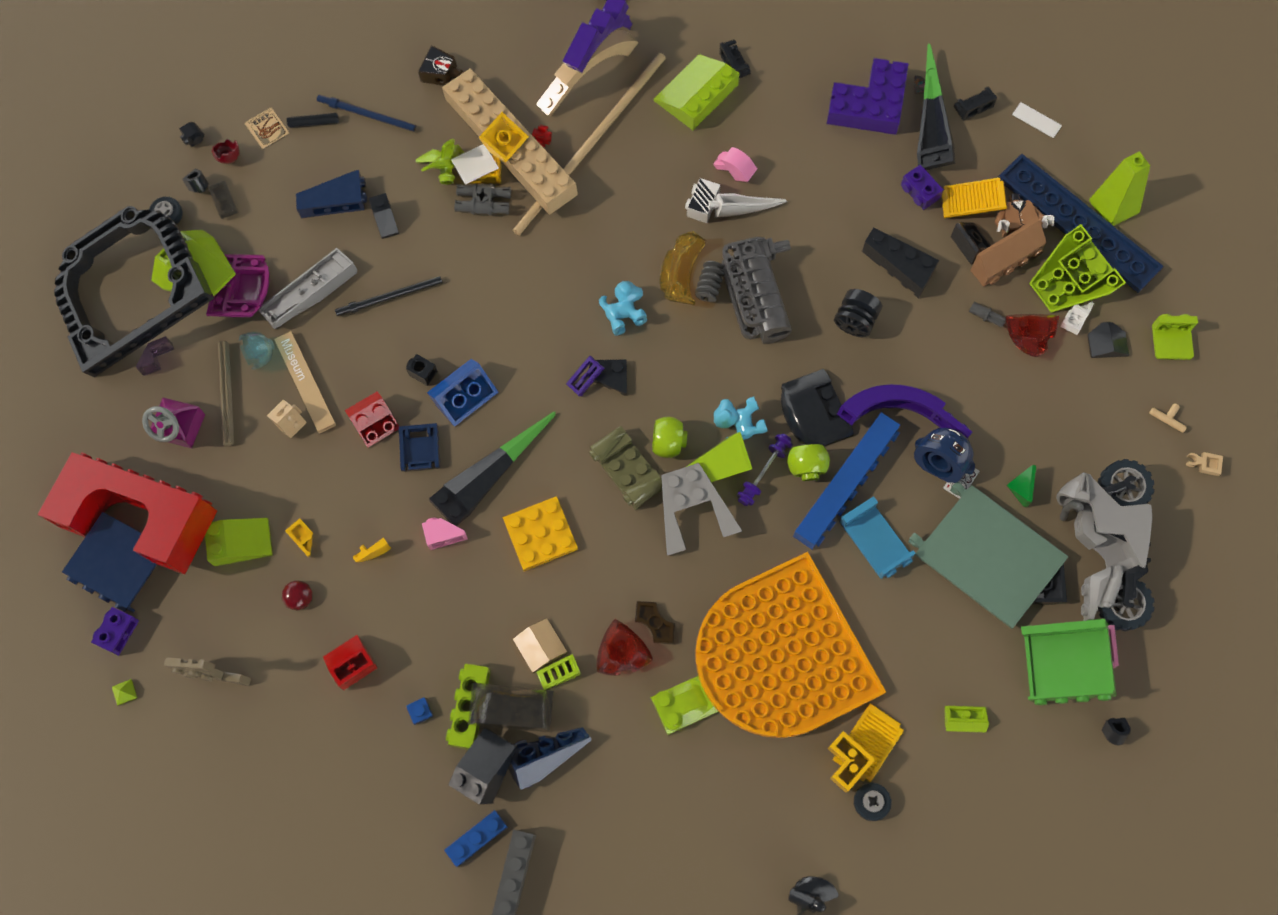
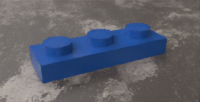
(475, 838)

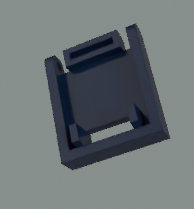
(421, 451)

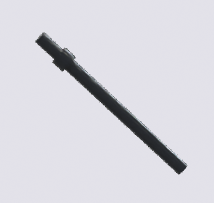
(354, 306)

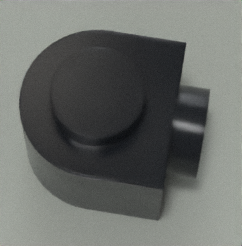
(191, 134)
(196, 181)
(1116, 730)

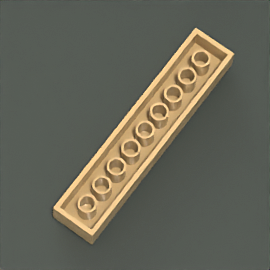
(531, 162)

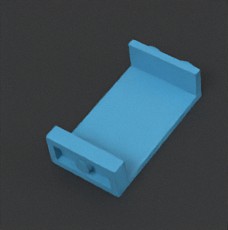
(876, 539)

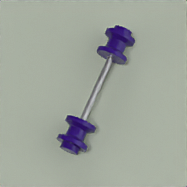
(778, 449)

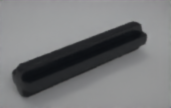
(310, 120)

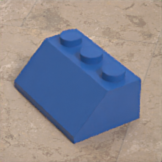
(463, 392)

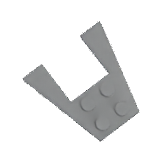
(689, 488)

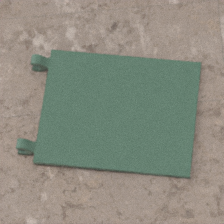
(990, 555)

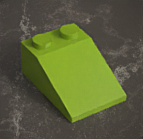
(238, 540)

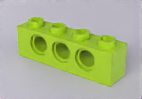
(465, 739)

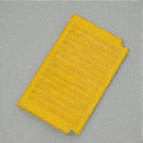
(973, 198)
(877, 735)

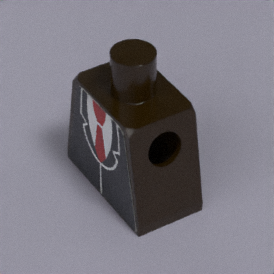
(438, 67)

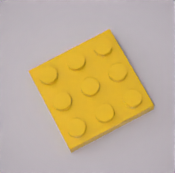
(540, 533)

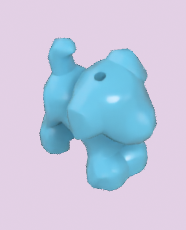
(626, 294)
(727, 415)

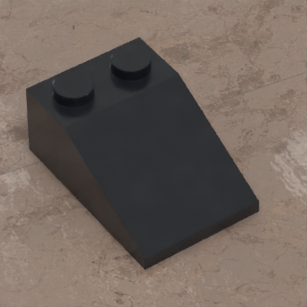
(483, 767)

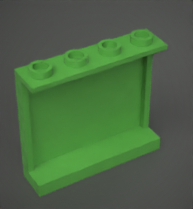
(1069, 662)

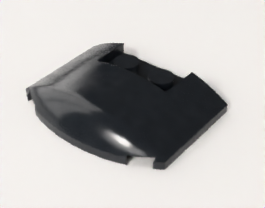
(812, 410)

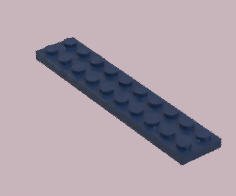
(1053, 199)

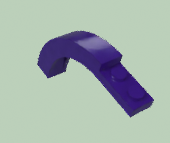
(900, 397)

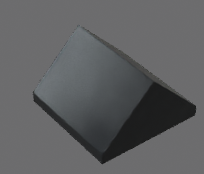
(969, 240)

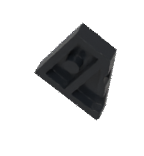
(613, 375)

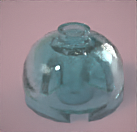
(256, 349)

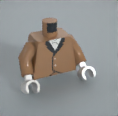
(1019, 214)

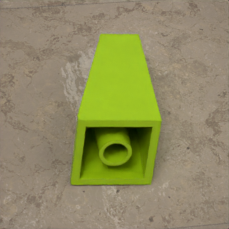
(1123, 190)
(725, 458)

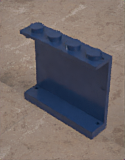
(109, 564)

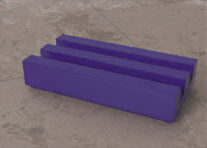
(581, 391)

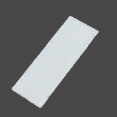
(1037, 120)

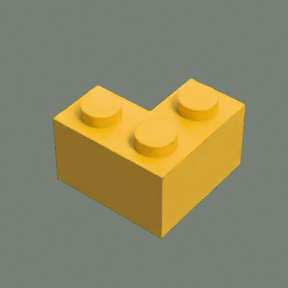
(854, 761)

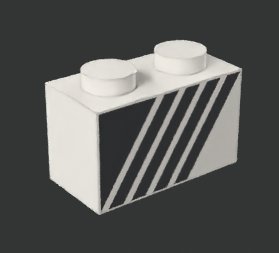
(698, 205)

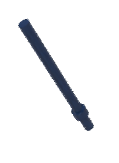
(336, 103)

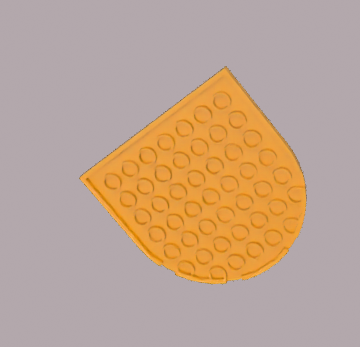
(782, 654)

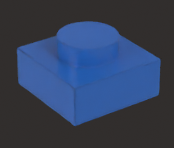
(419, 711)

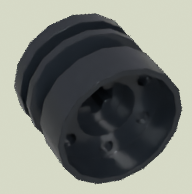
(858, 313)

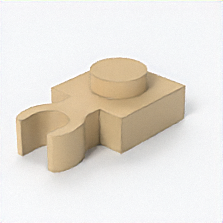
(1207, 463)

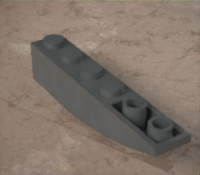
(514, 873)

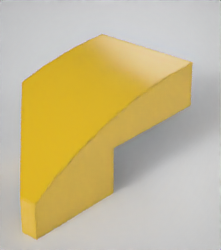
(301, 536)
(374, 551)

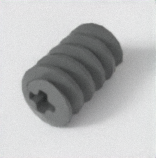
(709, 281)

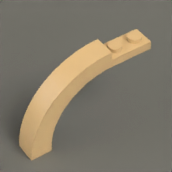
(616, 43)

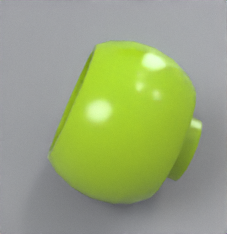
(668, 437)
(808, 461)

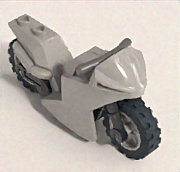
(1120, 534)

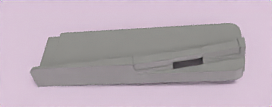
(308, 288)

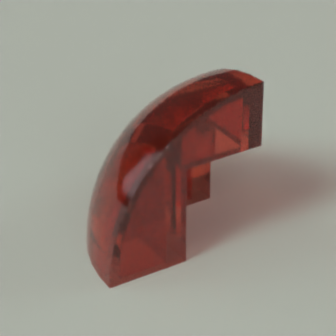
(1032, 331)
(621, 650)

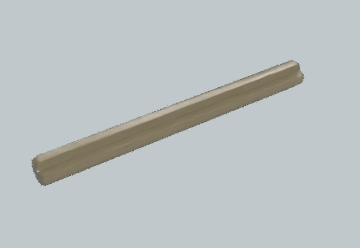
(226, 393)

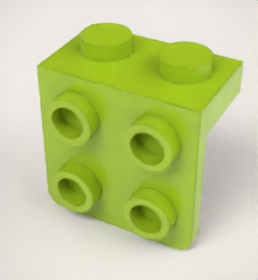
(1173, 336)

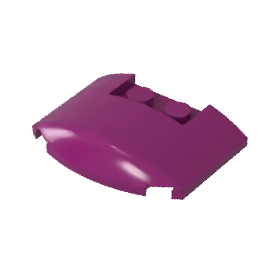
(245, 291)

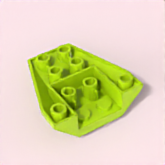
(208, 256)
(1075, 273)

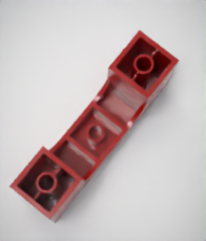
(91, 486)

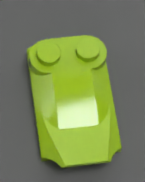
(682, 705)

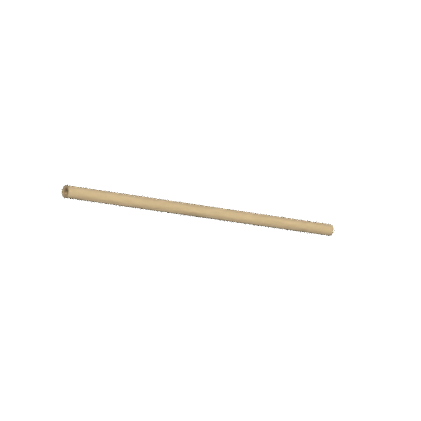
(596, 135)

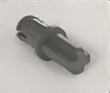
(987, 314)

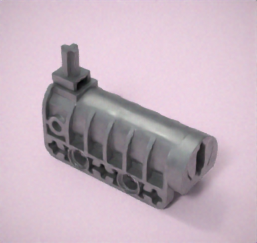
(758, 287)

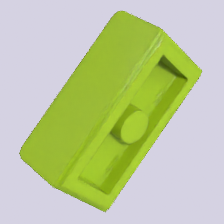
(966, 719)

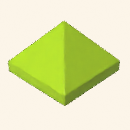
(124, 692)

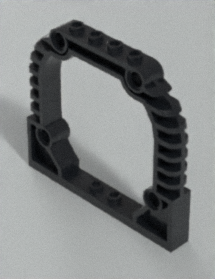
(188, 291)

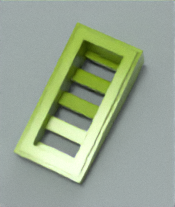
(569, 659)

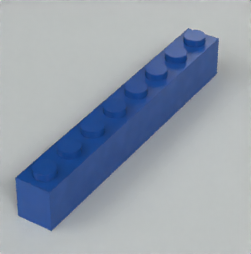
(846, 481)

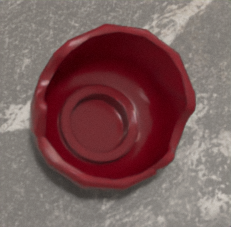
(226, 152)
(297, 595)

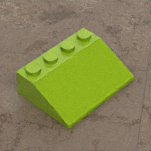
(698, 90)

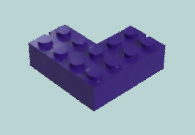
(874, 106)

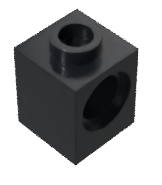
(424, 376)

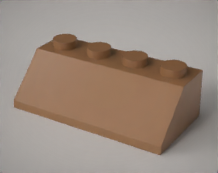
(1009, 253)

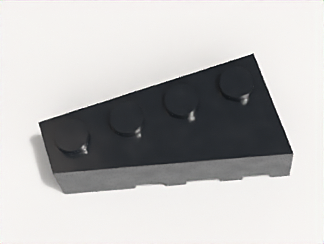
(900, 260)

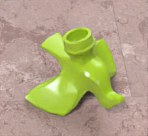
(442, 160)

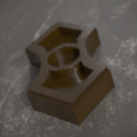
(660, 628)

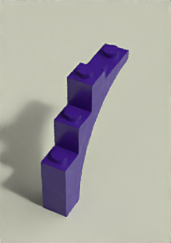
(595, 32)

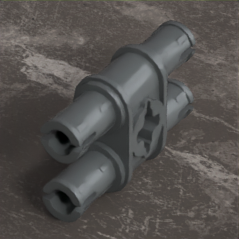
(487, 205)

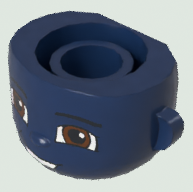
(945, 454)

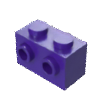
(921, 187)
(114, 631)

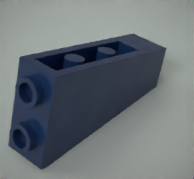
(333, 197)

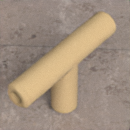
(1169, 418)

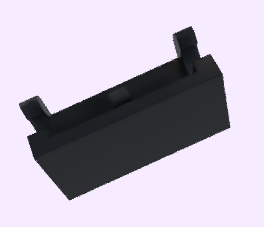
(733, 58)
(975, 104)

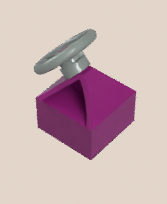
(173, 422)

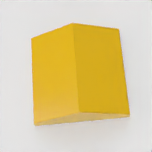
(503, 137)

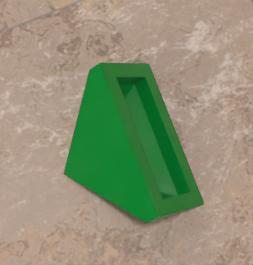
(1023, 486)

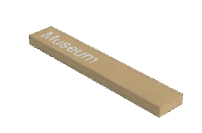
(305, 382)

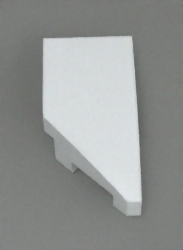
(1076, 317)

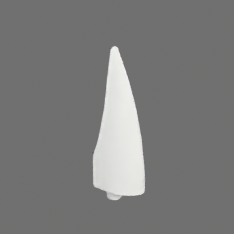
(736, 204)

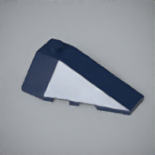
(539, 758)

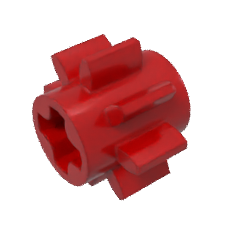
(542, 135)

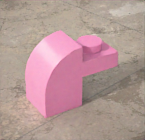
(737, 163)

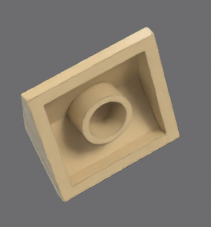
(539, 645)

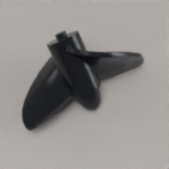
(811, 894)

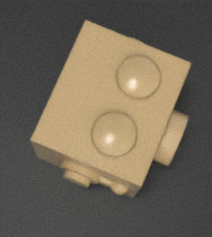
(287, 418)

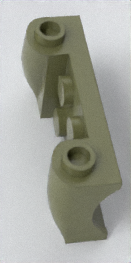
(626, 467)

